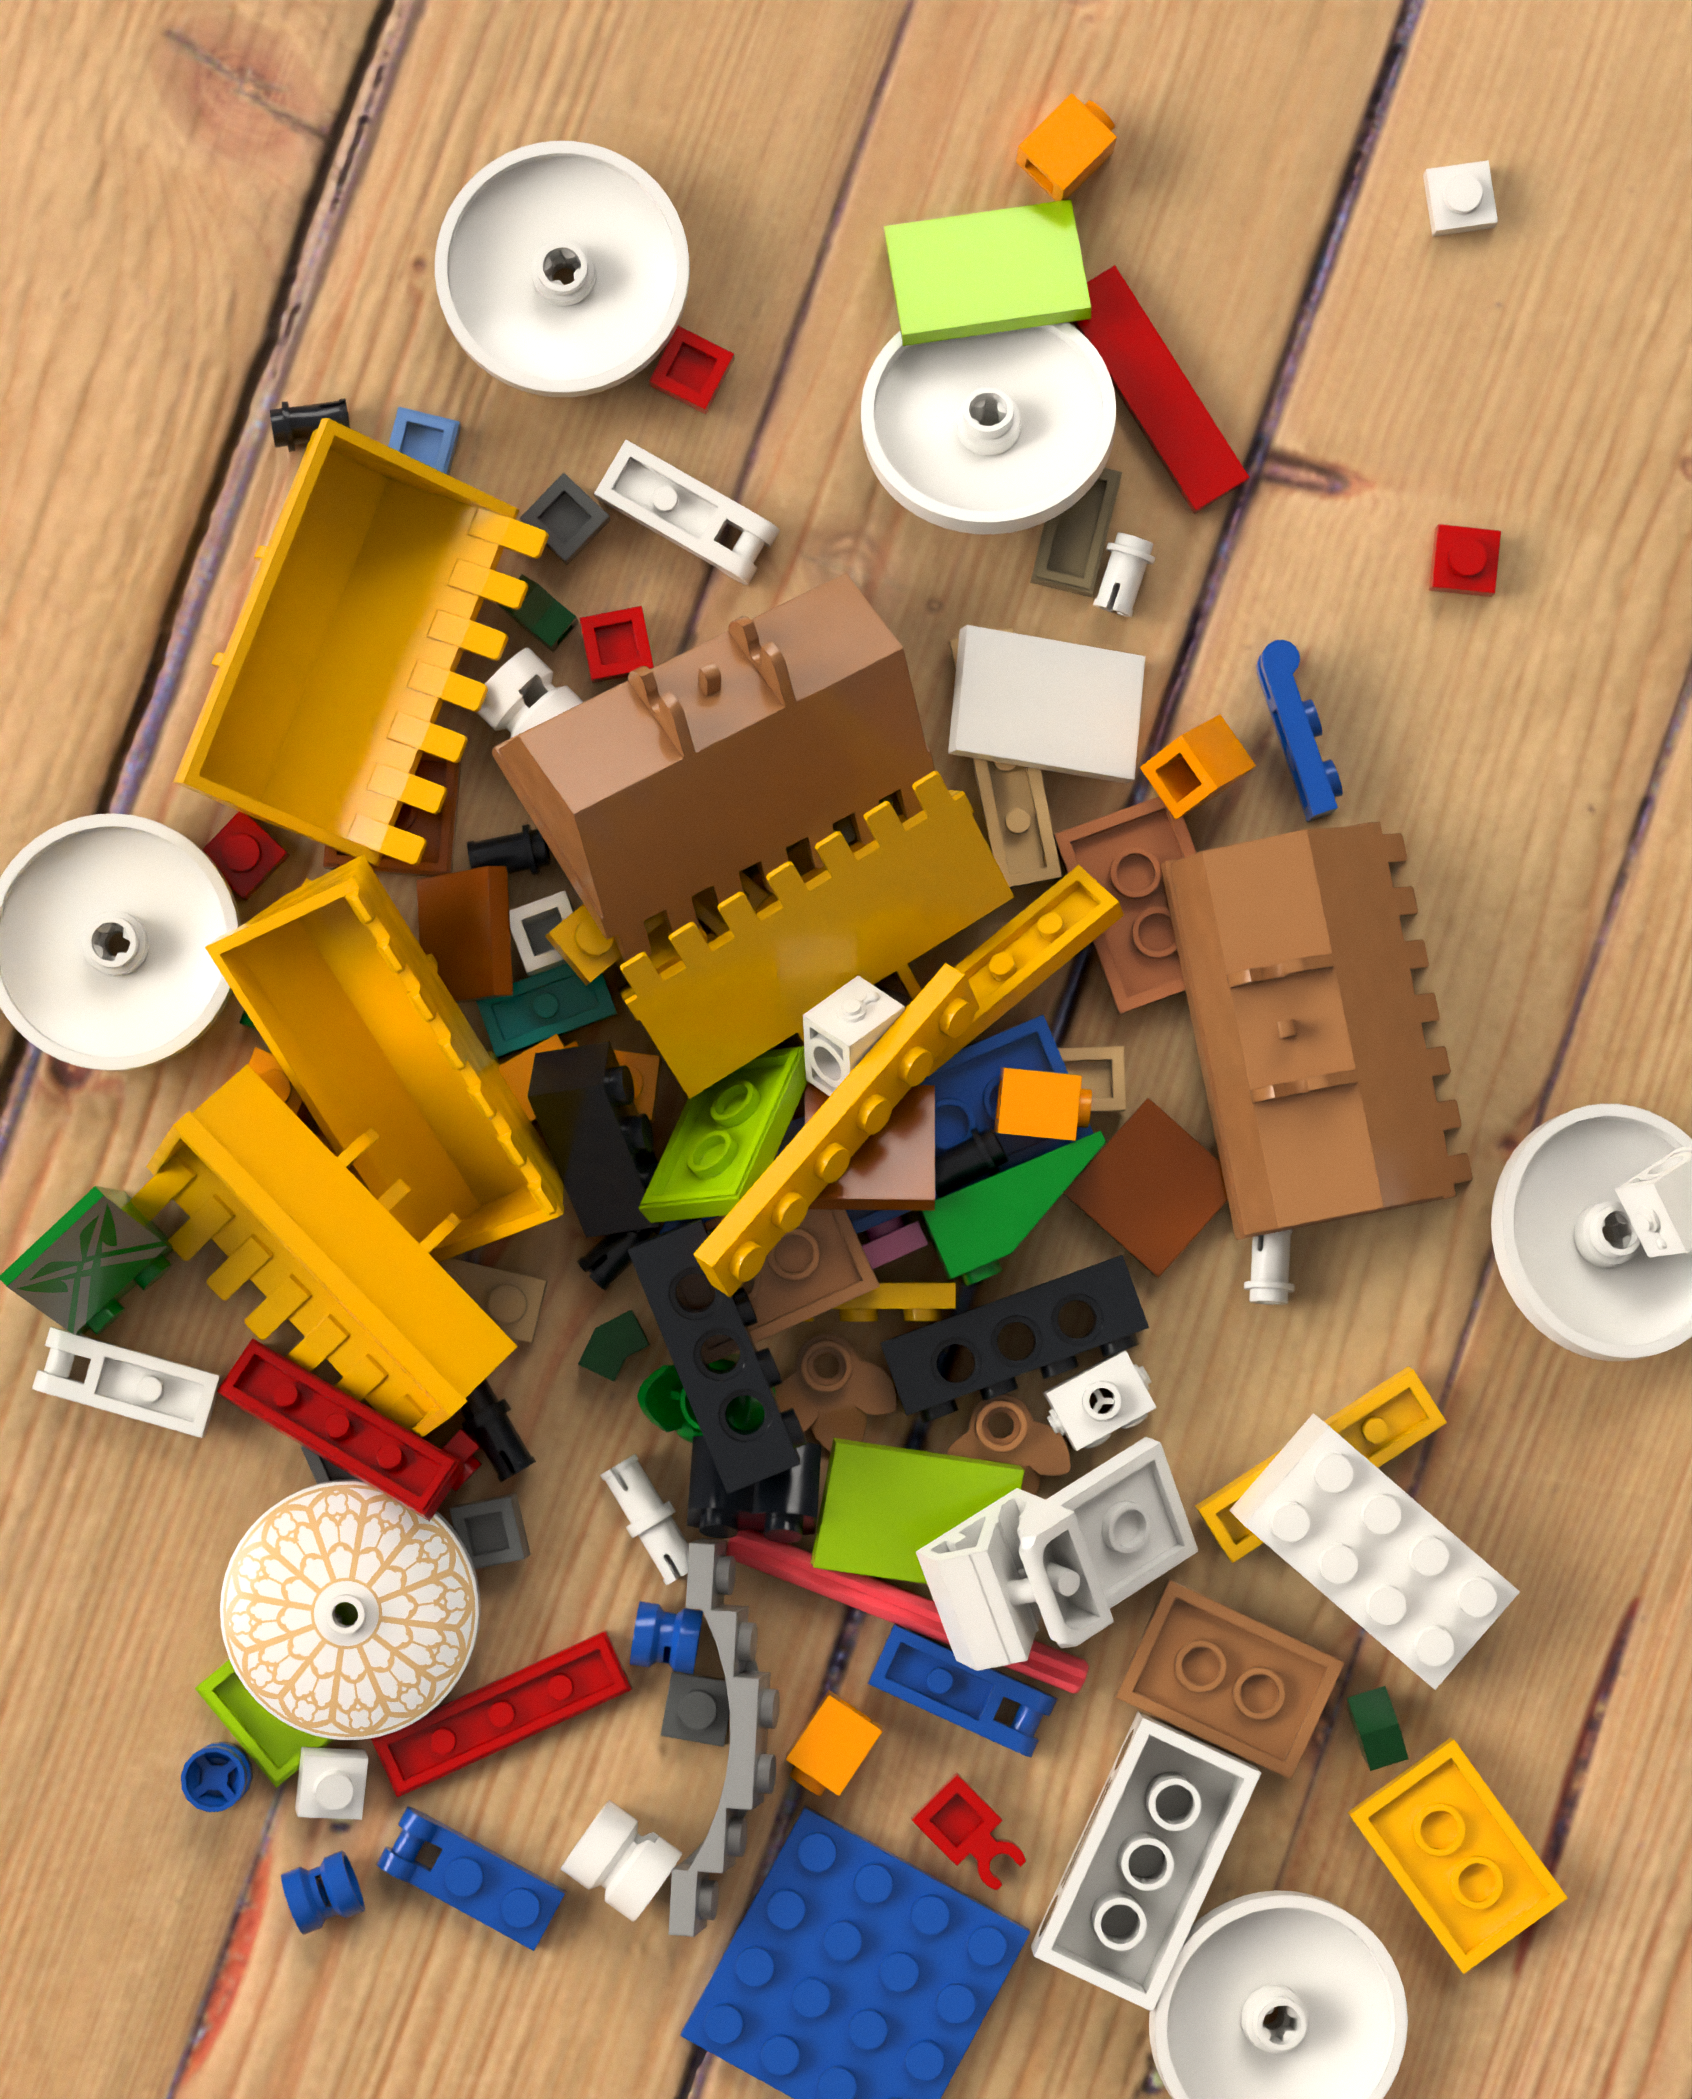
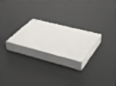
(1046, 704)

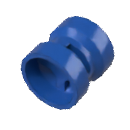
(666, 1637)
(208, 1785)
(311, 1896)

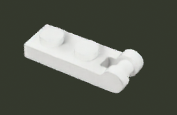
(684, 511)
(130, 1383)

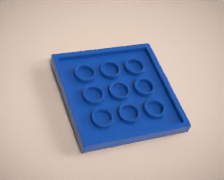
(853, 1973)

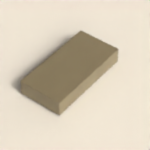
(1076, 539)

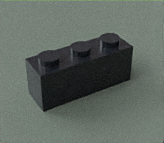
(595, 1135)

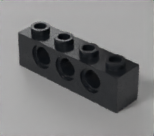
(1102, 1287)
(738, 1454)

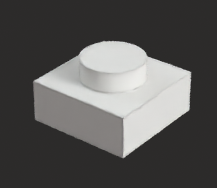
(1460, 198)
(331, 1783)

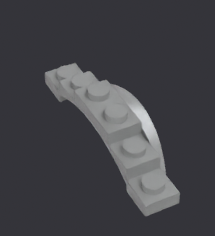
(752, 1712)

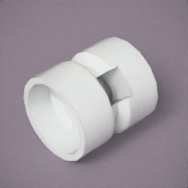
(523, 695)
(621, 1861)

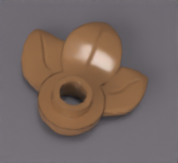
(840, 1403)
(1028, 1444)

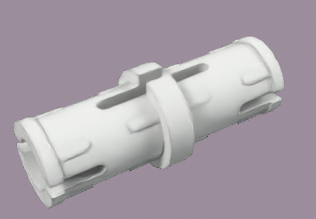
(649, 1518)

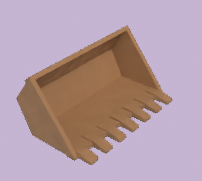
(723, 760)
(1312, 1027)

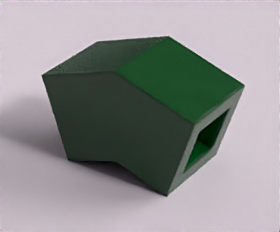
(543, 616)
(612, 1345)
(1377, 1728)

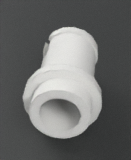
(1124, 573)
(1270, 1269)

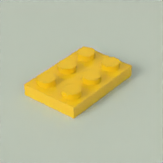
(1457, 1855)

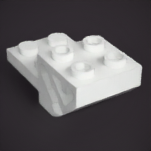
(1056, 1558)

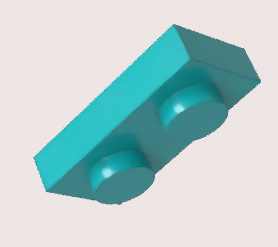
(544, 1007)

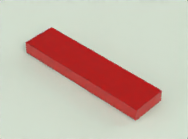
(1159, 394)
(341, 1429)
(503, 1713)

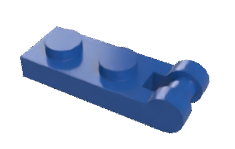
(1296, 728)
(936, 1682)
(473, 1879)

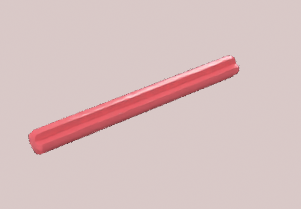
(889, 1603)

